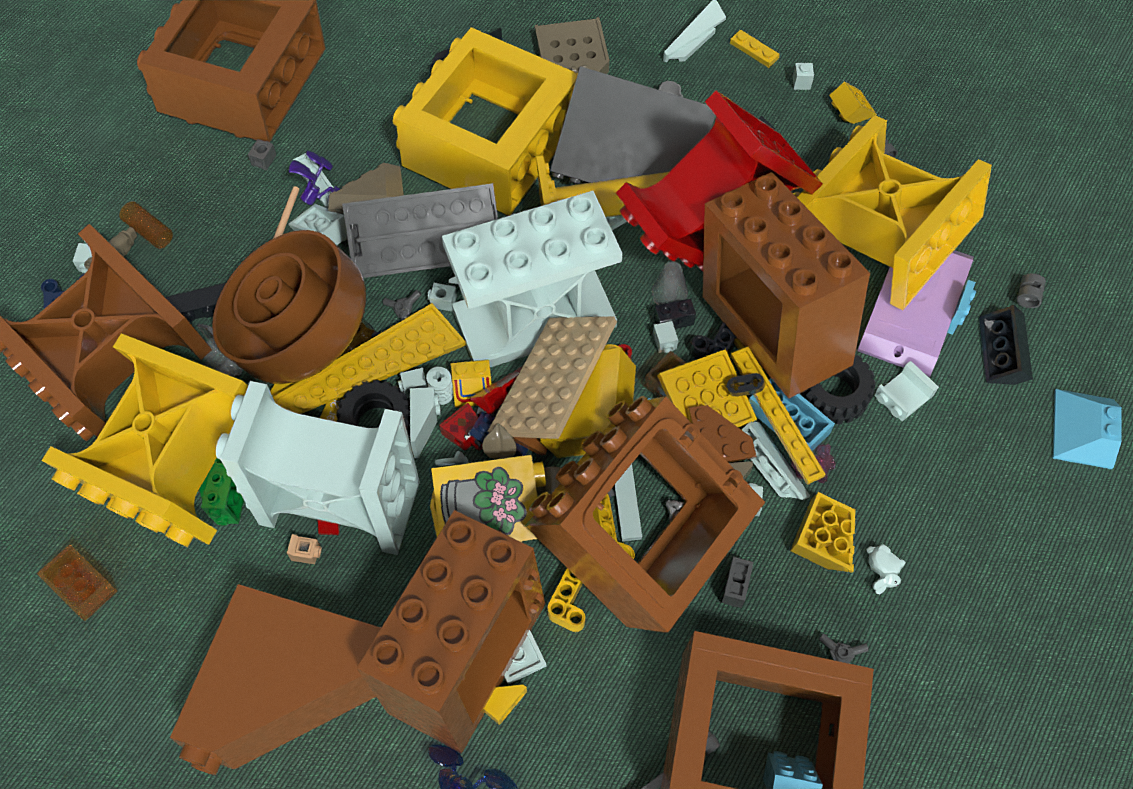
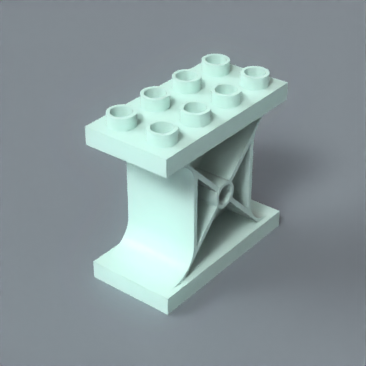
(529, 271)
(320, 467)

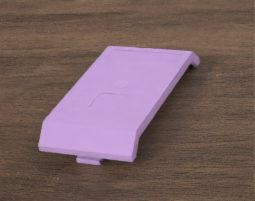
(922, 326)

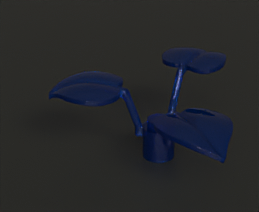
(451, 779)

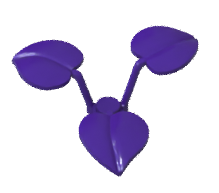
(312, 192)

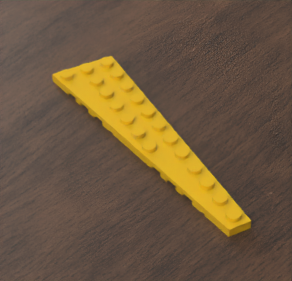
(397, 349)

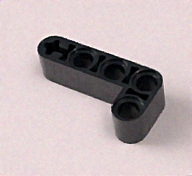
(712, 346)

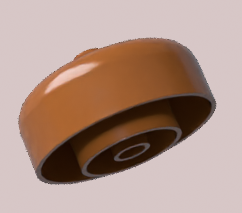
(290, 308)

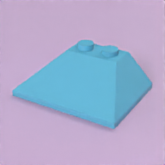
(1086, 429)

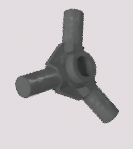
(403, 306)
(842, 652)

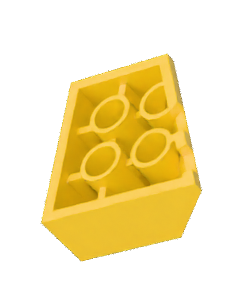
(827, 534)

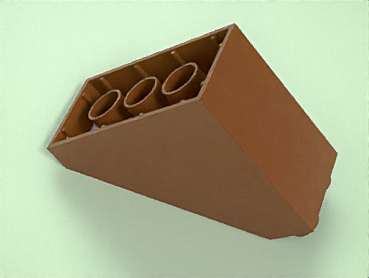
(270, 679)

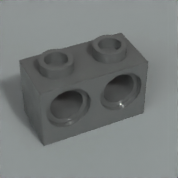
(737, 582)

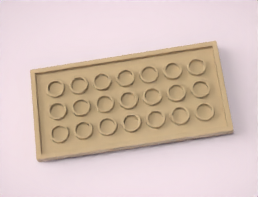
(554, 376)

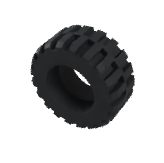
(373, 396)
(847, 407)

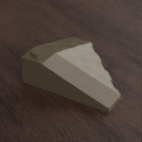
(374, 184)

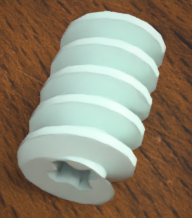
(441, 381)

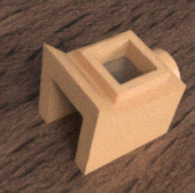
(303, 549)

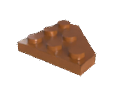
(722, 434)

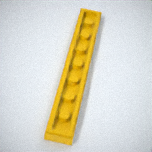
(780, 418)

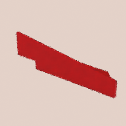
(495, 394)

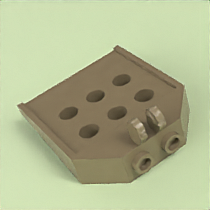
(574, 45)

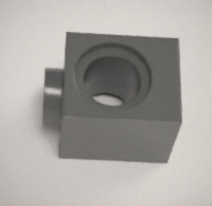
(262, 154)

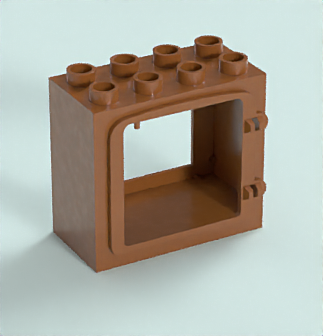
(247, 102)
(689, 547)

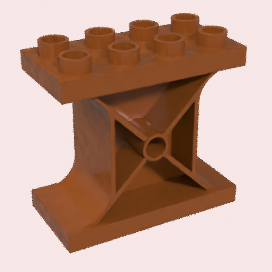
(70, 343)

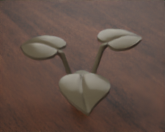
(502, 445)

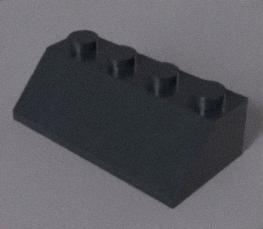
(1005, 346)

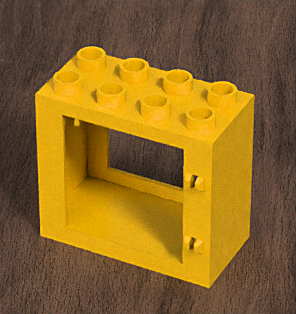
(505, 77)

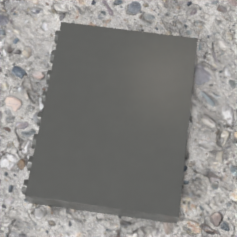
(625, 130)

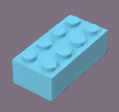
(808, 419)
(790, 773)

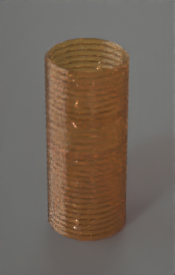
(146, 224)

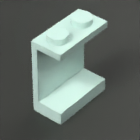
(906, 391)

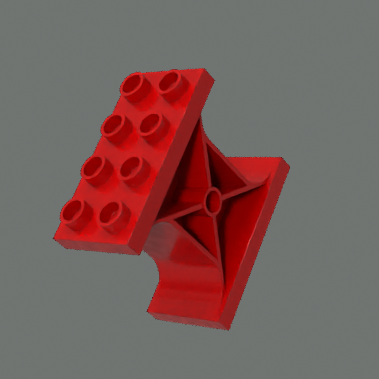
(728, 157)

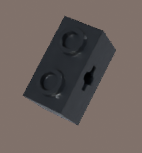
(679, 312)

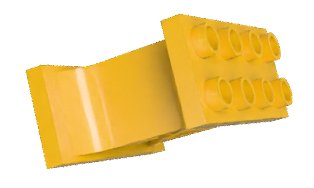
(895, 208)
(156, 443)

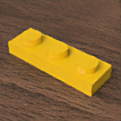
(754, 48)

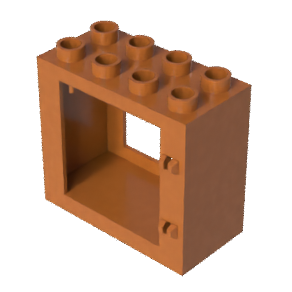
(782, 283)
(455, 630)
(838, 685)

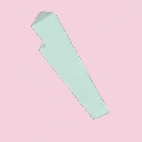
(696, 33)
(773, 464)

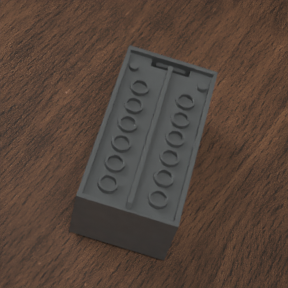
(408, 229)

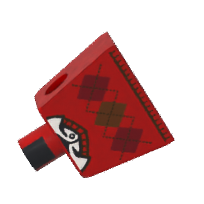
(458, 426)

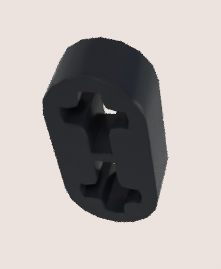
(745, 384)

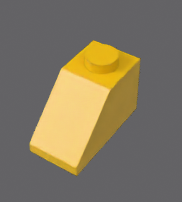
(503, 701)

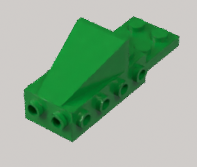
(220, 496)

